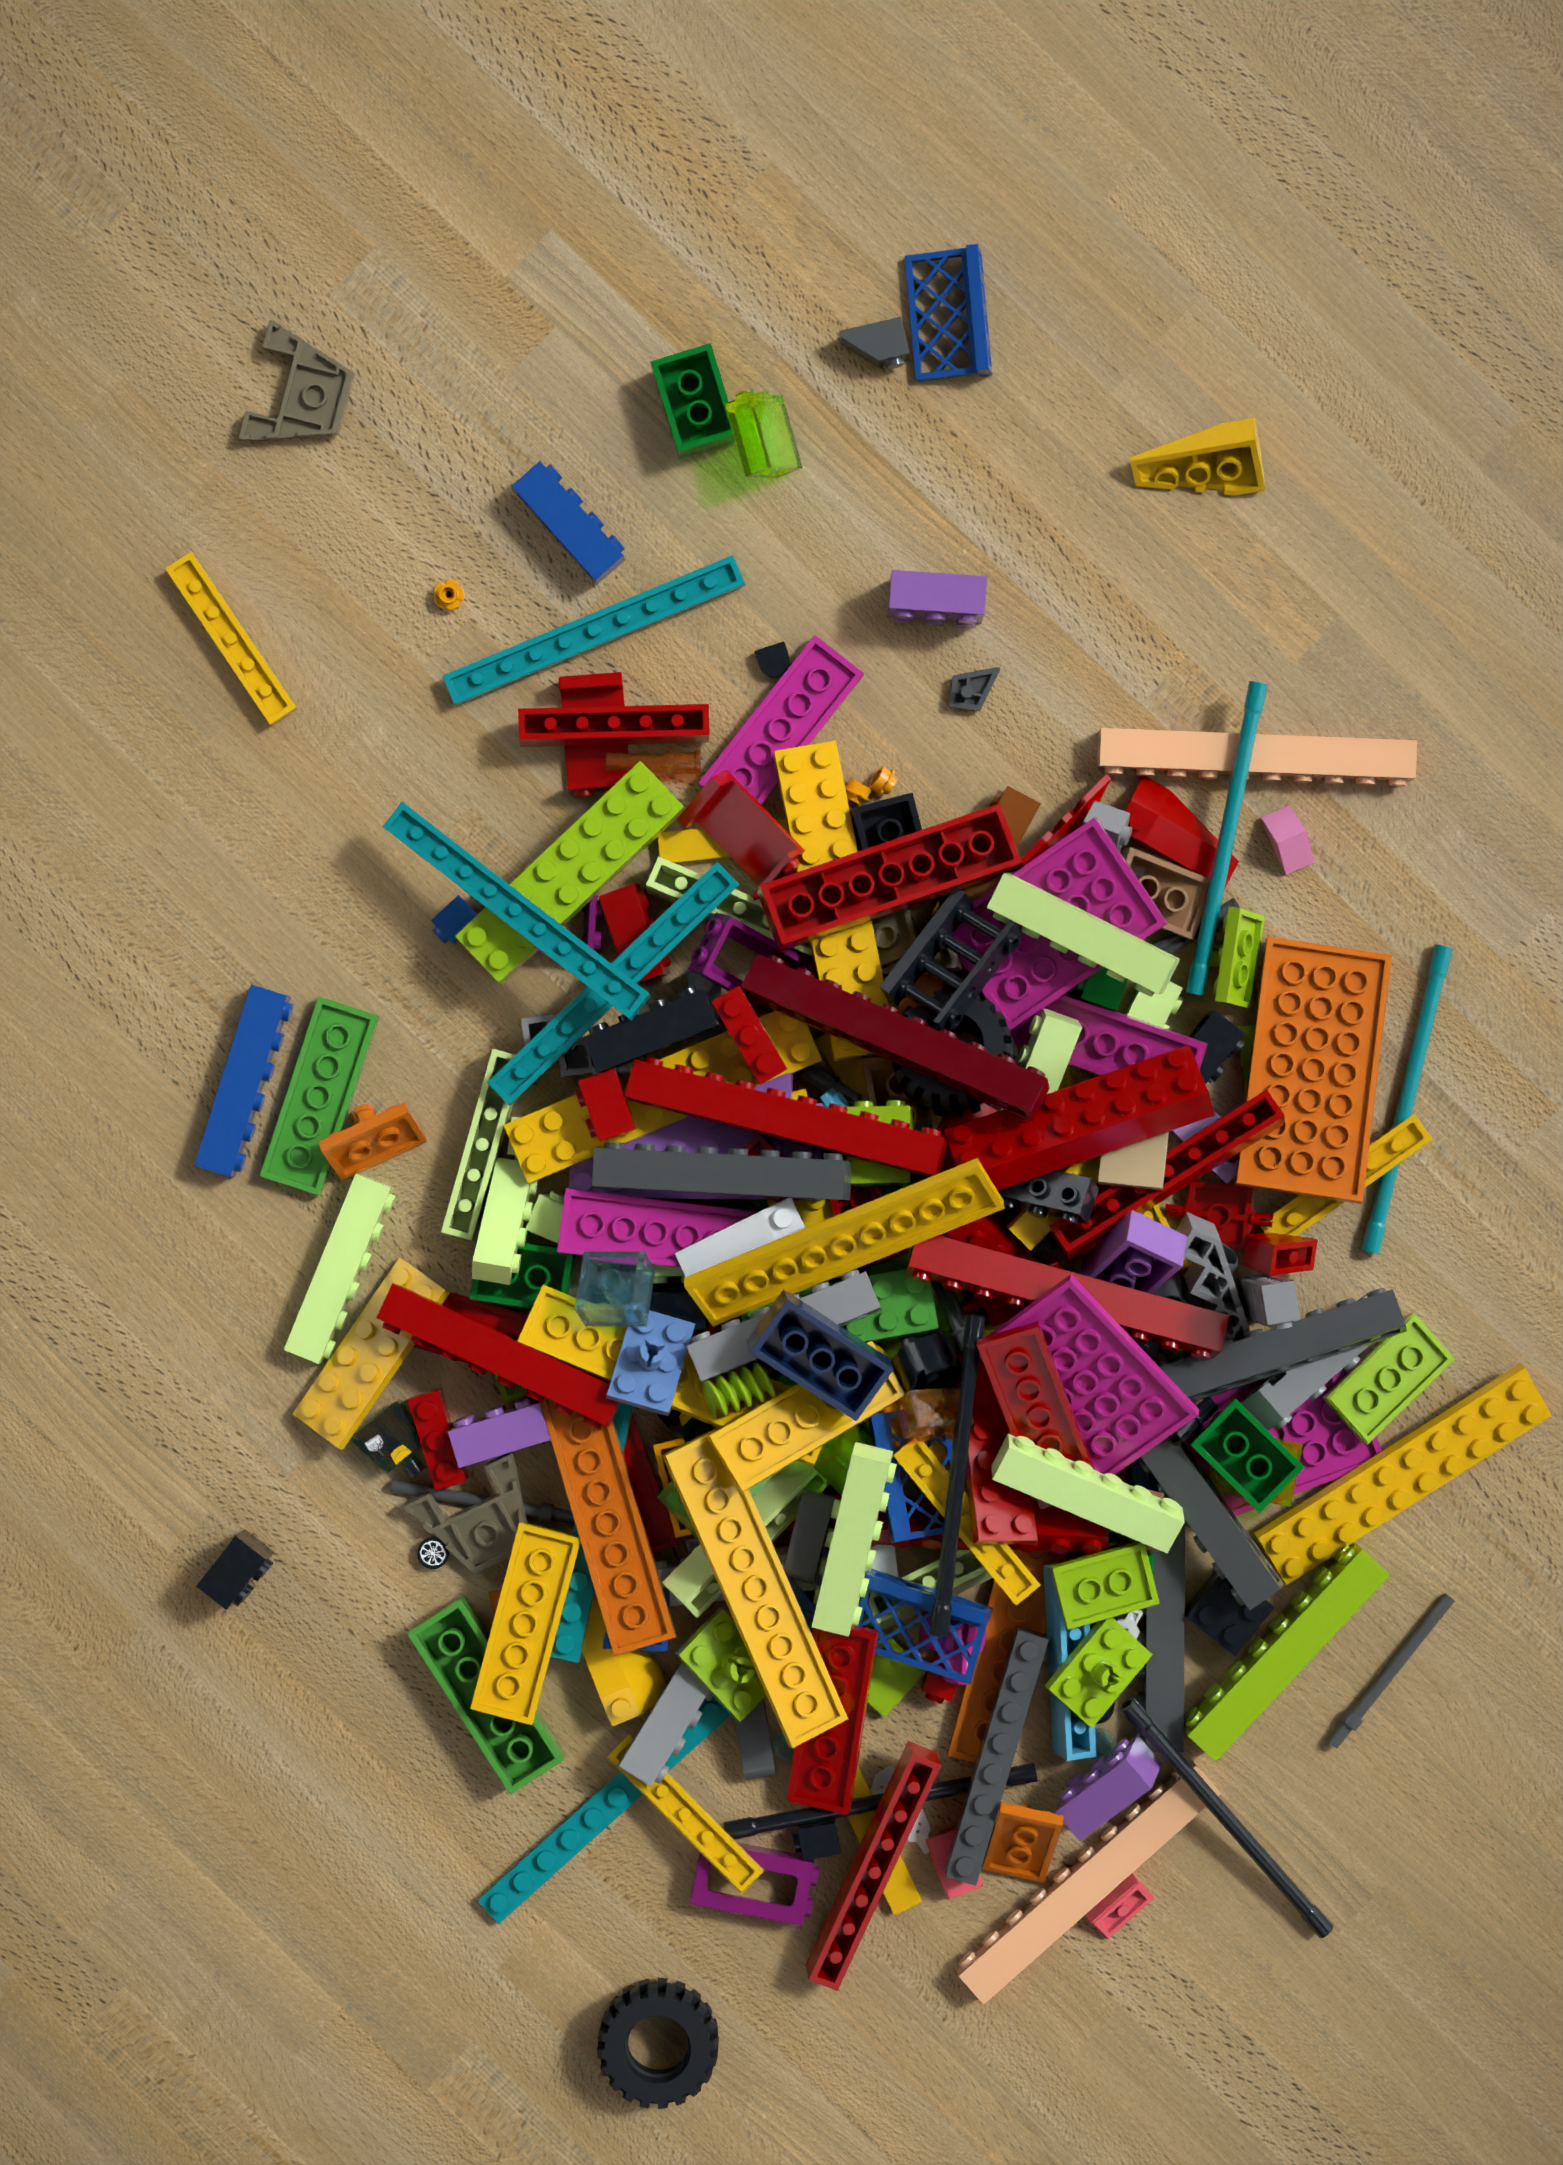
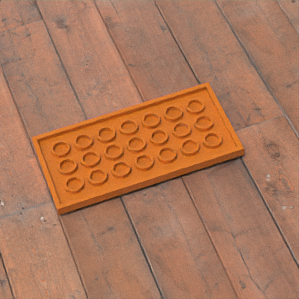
(1320, 1062)

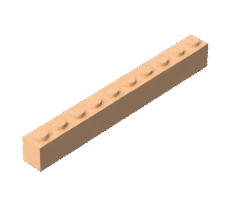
(1271, 756)
(1081, 1886)

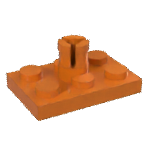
(372, 1139)
(1022, 1842)

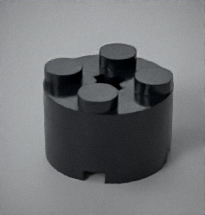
(926, 1363)

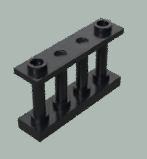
(938, 935)

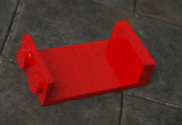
(588, 763)
(743, 829)

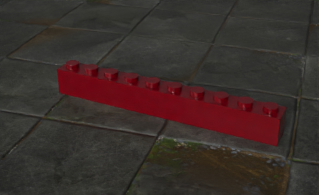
(896, 1037)

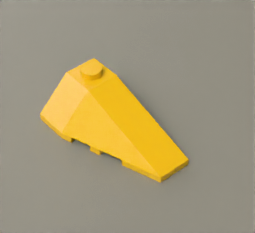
(1212, 459)
(624, 1682)

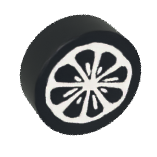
(432, 1553)

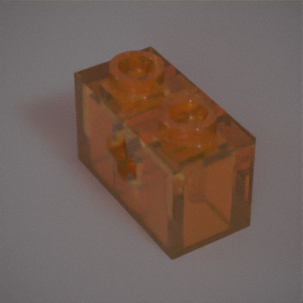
(928, 1413)

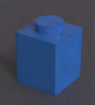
(452, 920)

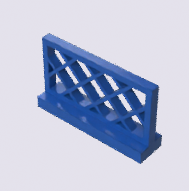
(976, 313)
(896, 1509)
(924, 1598)

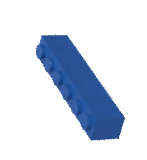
(243, 1081)

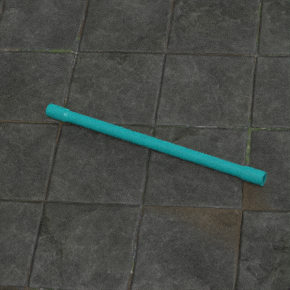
(1252, 710)
(1437, 972)

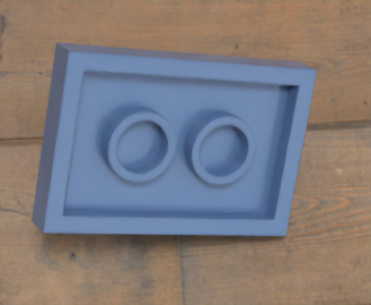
(651, 1363)

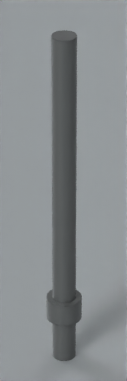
(545, 1511)
(1352, 1719)

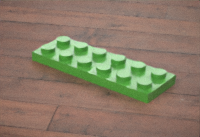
(319, 1094)

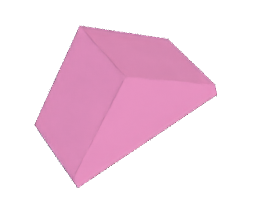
(1288, 839)

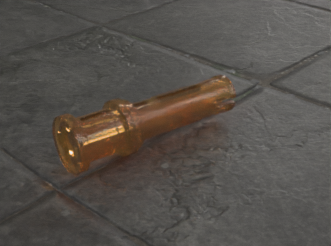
(668, 762)

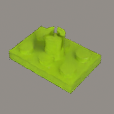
(1238, 957)
(1104, 1585)
(723, 1664)
(1098, 1670)

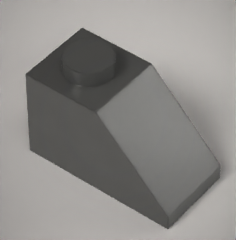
(878, 342)

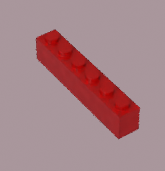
(613, 725)

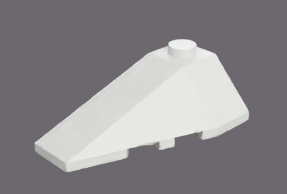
(741, 1237)

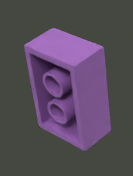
(937, 598)
(1136, 1254)
(498, 1432)
(1108, 1786)

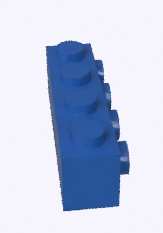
(568, 522)

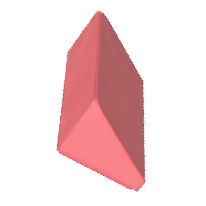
(939, 1849)
(1119, 1906)

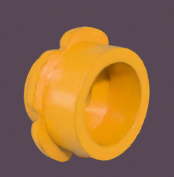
(440, 594)
(883, 781)
(857, 791)

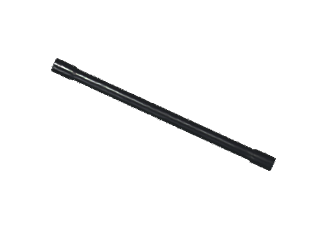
(942, 1607)
(1143, 1723)
(751, 1826)

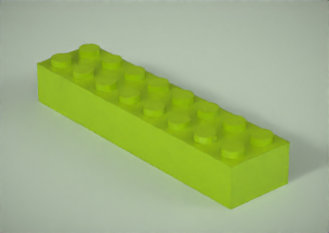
(577, 866)
(1284, 1650)

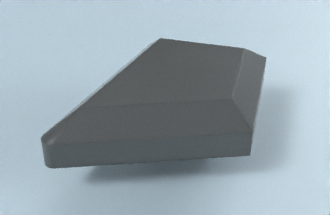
(972, 689)

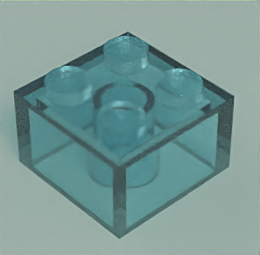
(615, 1289)

